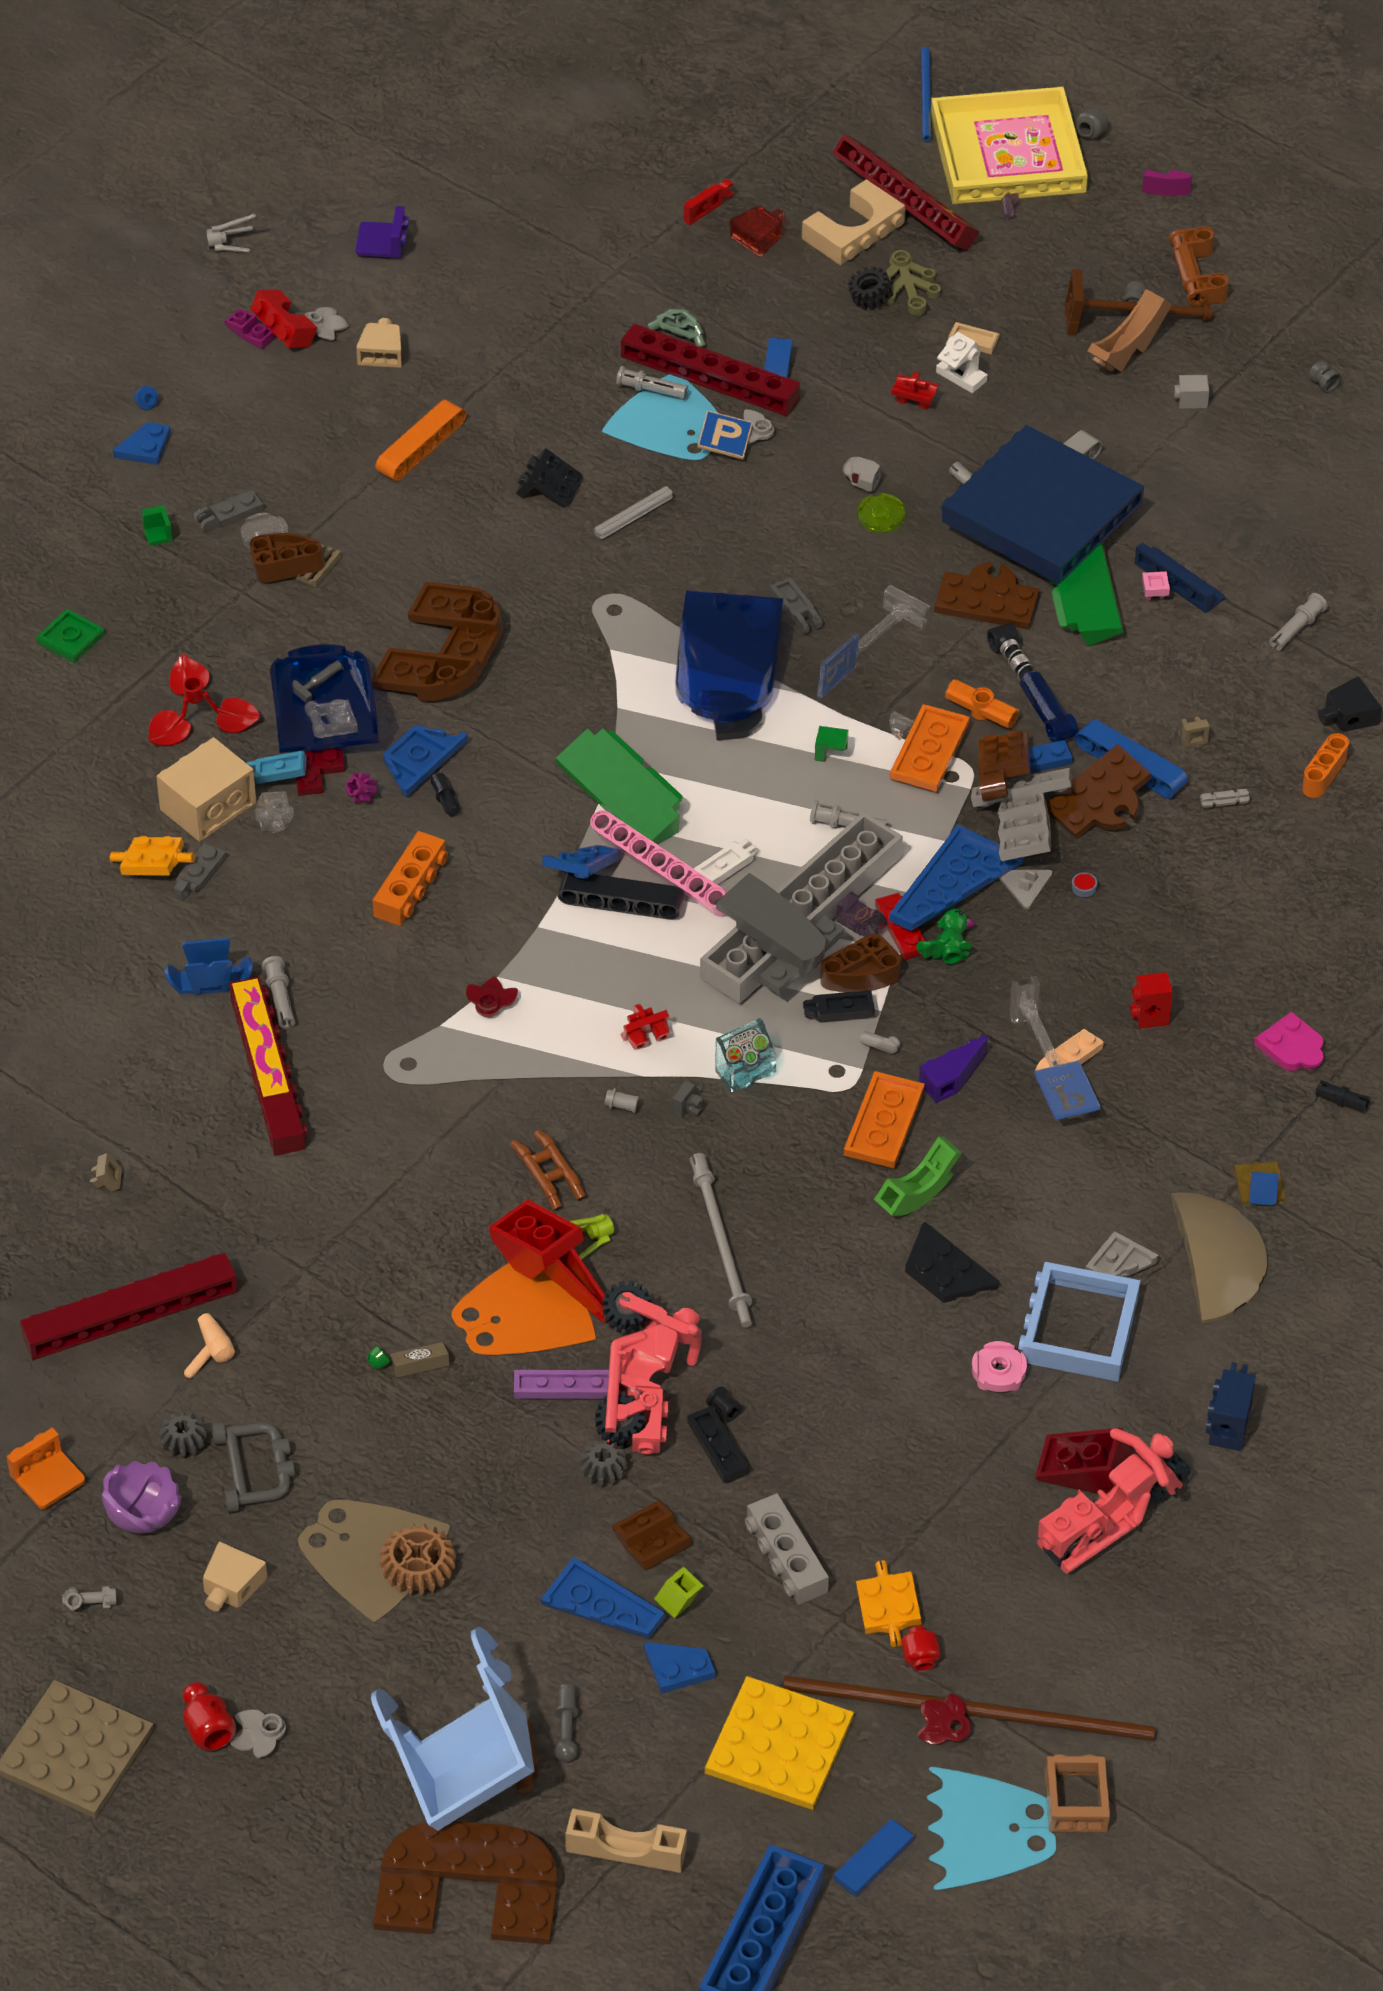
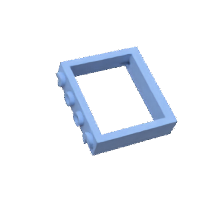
(1074, 1360)

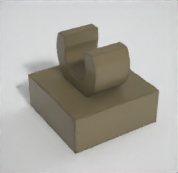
(1194, 732)
(107, 1173)

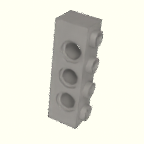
(773, 1513)

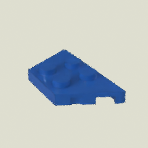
(420, 755)

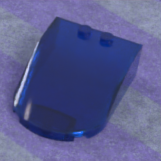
(728, 653)
(349, 684)

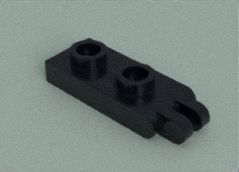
(840, 1006)

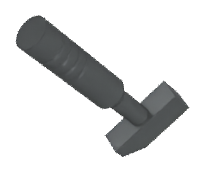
(302, 691)

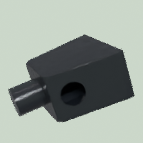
(1351, 707)

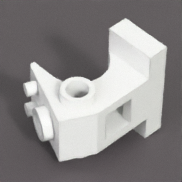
(964, 355)

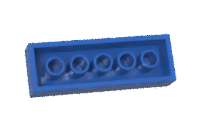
(765, 1923)

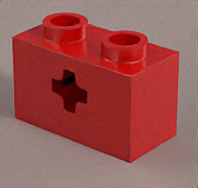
(1151, 1000)

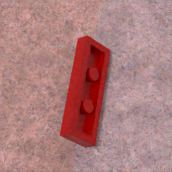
(903, 938)

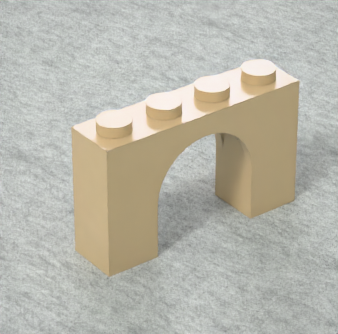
(845, 242)

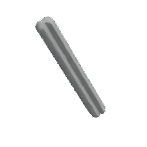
(633, 512)

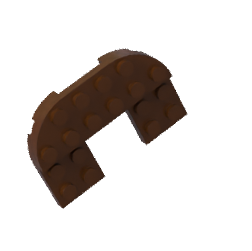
(464, 654)
(471, 1852)

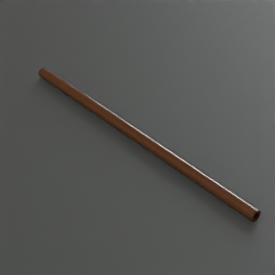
(972, 1708)

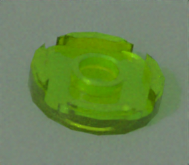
(881, 513)

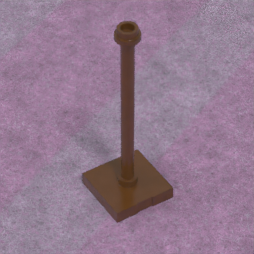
(1076, 302)

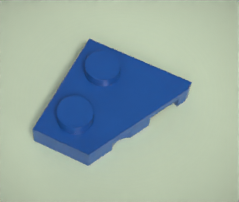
(145, 444)
(678, 1665)

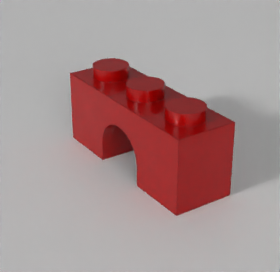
(272, 309)

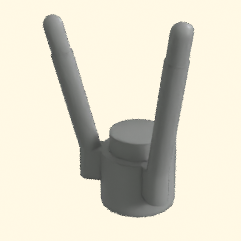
(217, 235)

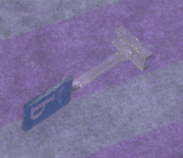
(844, 658)
(1062, 1084)

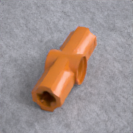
(982, 703)

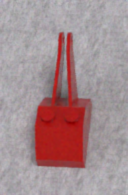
(545, 1242)

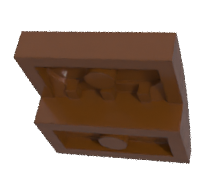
(651, 1535)

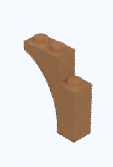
(1132, 334)

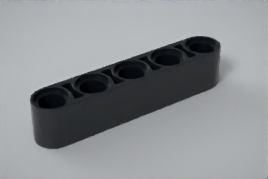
(622, 895)

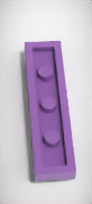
(561, 1384)

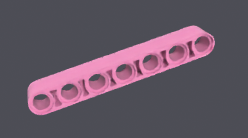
(653, 855)

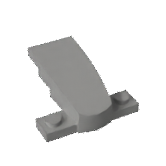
(1024, 813)

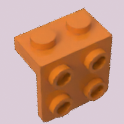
(44, 1469)

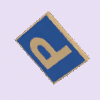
(725, 434)

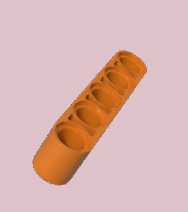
(420, 440)

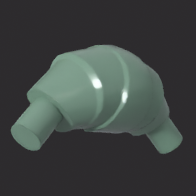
(680, 323)

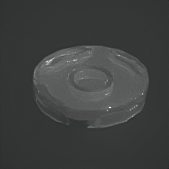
(262, 524)

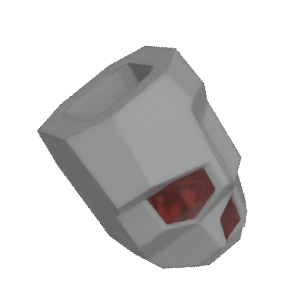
(862, 473)

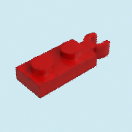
(706, 201)

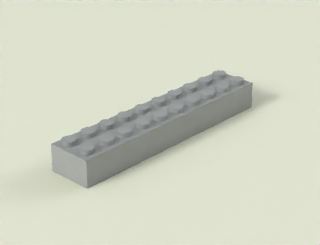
(840, 867)

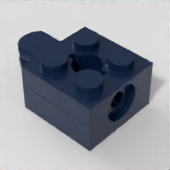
(1230, 1408)

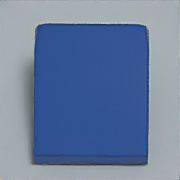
(1263, 1188)

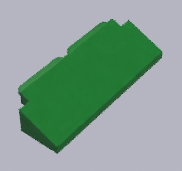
(1088, 600)
(621, 784)

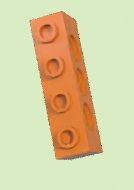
(409, 878)

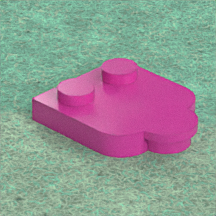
(1292, 1044)

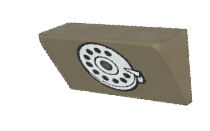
(419, 1359)

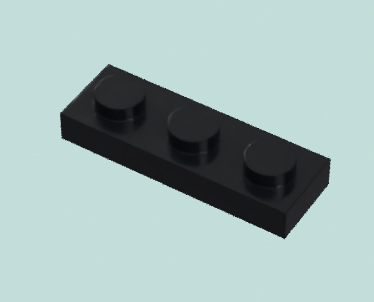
(717, 1444)

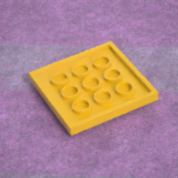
(779, 1743)

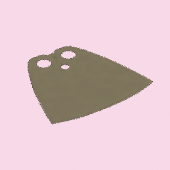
(354, 1564)

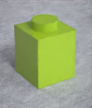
(678, 1592)

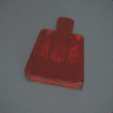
(757, 229)

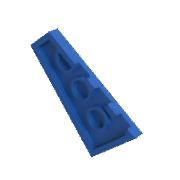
(599, 1599)

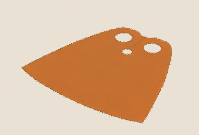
(531, 1314)

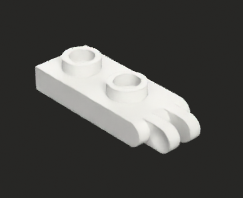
(727, 861)

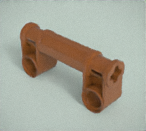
(1198, 243)

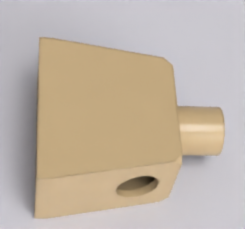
(380, 345)
(232, 1577)

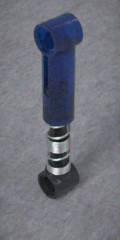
(1057, 722)

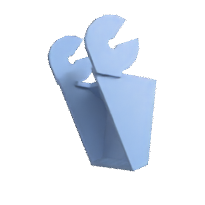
(472, 1754)

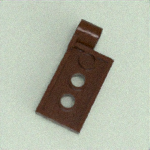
(1002, 758)

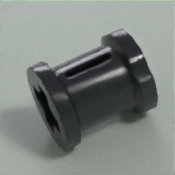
(724, 1404)

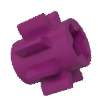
(361, 787)

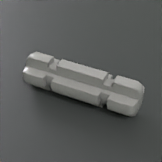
(1224, 798)

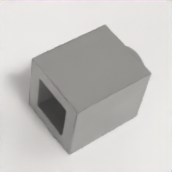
(1192, 391)

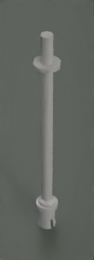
(703, 1179)

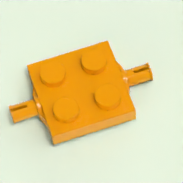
(152, 856)
(888, 1603)

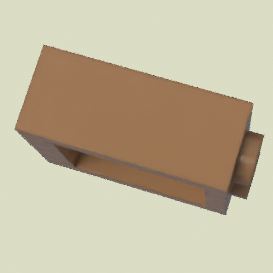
(1076, 1818)

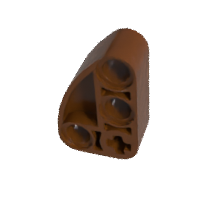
(285, 556)
(861, 966)

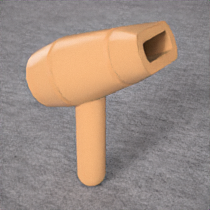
(217, 1345)

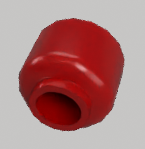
(920, 1648)

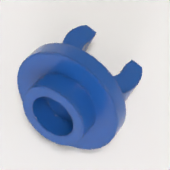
(146, 397)

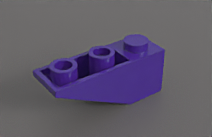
(949, 1072)

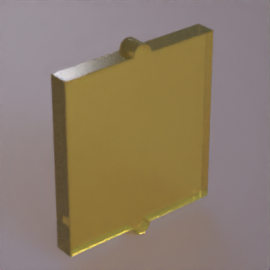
(1243, 1178)

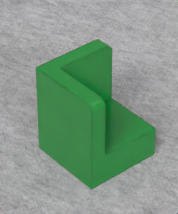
(156, 525)
(830, 739)

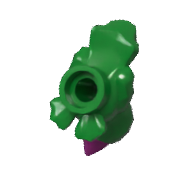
(950, 942)

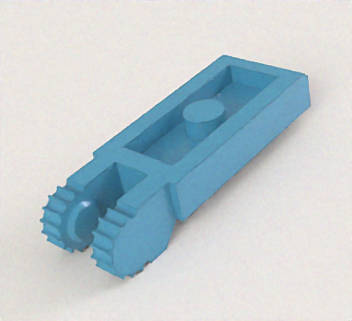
(279, 767)

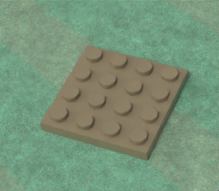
(74, 1748)

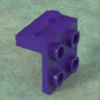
(383, 238)

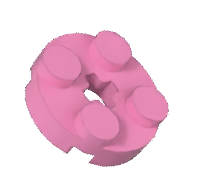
(999, 1380)

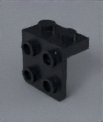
(551, 477)

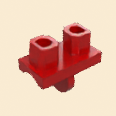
(915, 389)
(643, 1022)

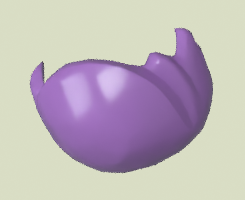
(140, 1497)

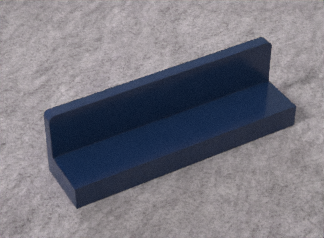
(1179, 578)

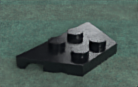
(945, 1268)

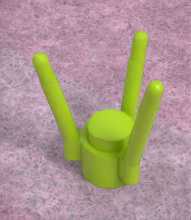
(598, 1228)

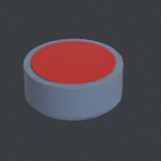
(1084, 884)

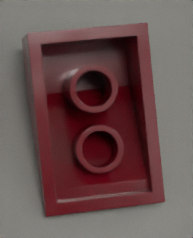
(1081, 1459)

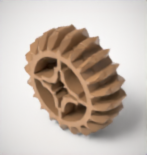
(416, 1569)

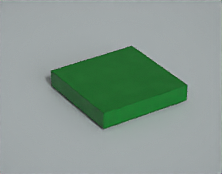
(70, 635)

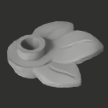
(327, 322)
(761, 427)
(255, 1732)

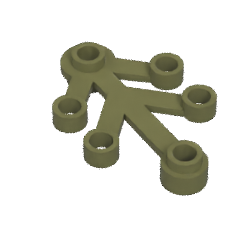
(902, 262)

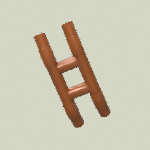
(544, 1180)

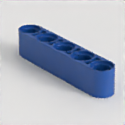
(1099, 739)

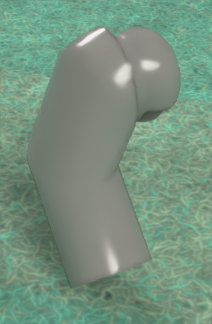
(887, 1045)

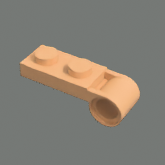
(1079, 1047)

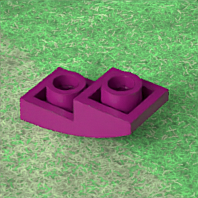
(1173, 184)
(247, 327)

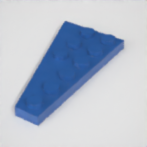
(955, 872)

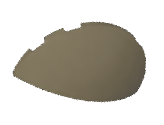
(1222, 1252)

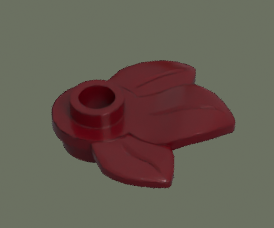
(490, 997)
(941, 1717)

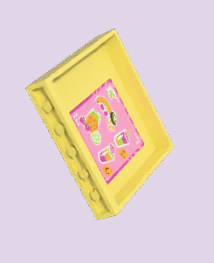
(1008, 144)

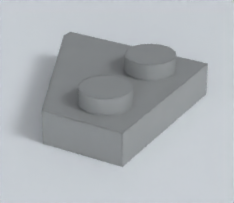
(1121, 1257)

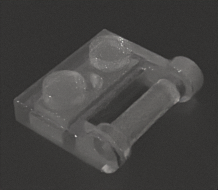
(338, 714)

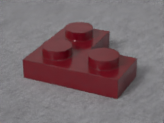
(317, 764)

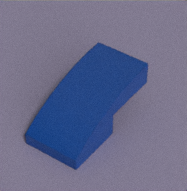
(778, 356)

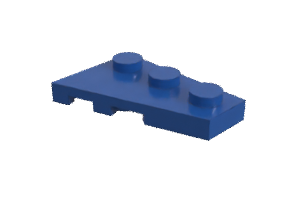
(585, 861)

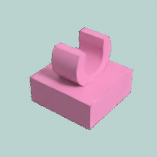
(1155, 584)

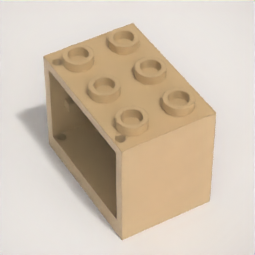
(206, 789)

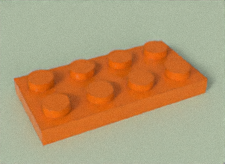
(929, 747)
(884, 1119)

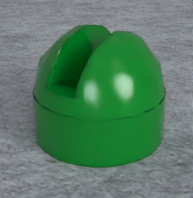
(378, 1358)

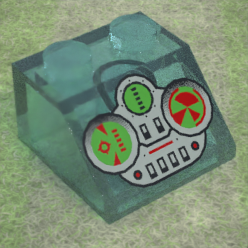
(744, 1055)

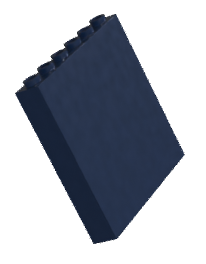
(1042, 504)

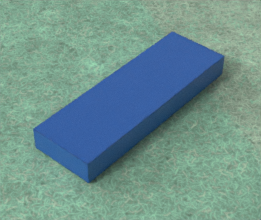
(873, 1857)

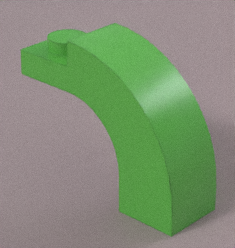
(920, 1186)

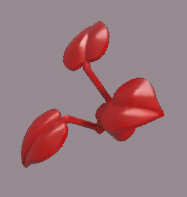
(191, 679)

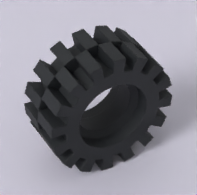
(869, 278)

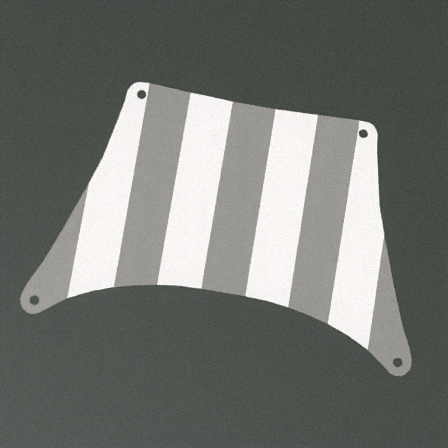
(595, 964)

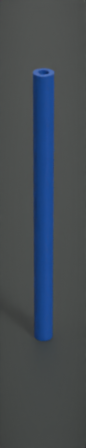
(926, 94)

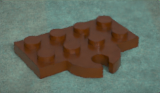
(987, 597)
(1100, 794)

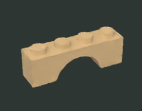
(595, 1837)

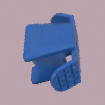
(207, 968)

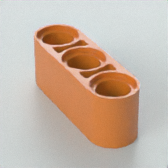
(1325, 765)

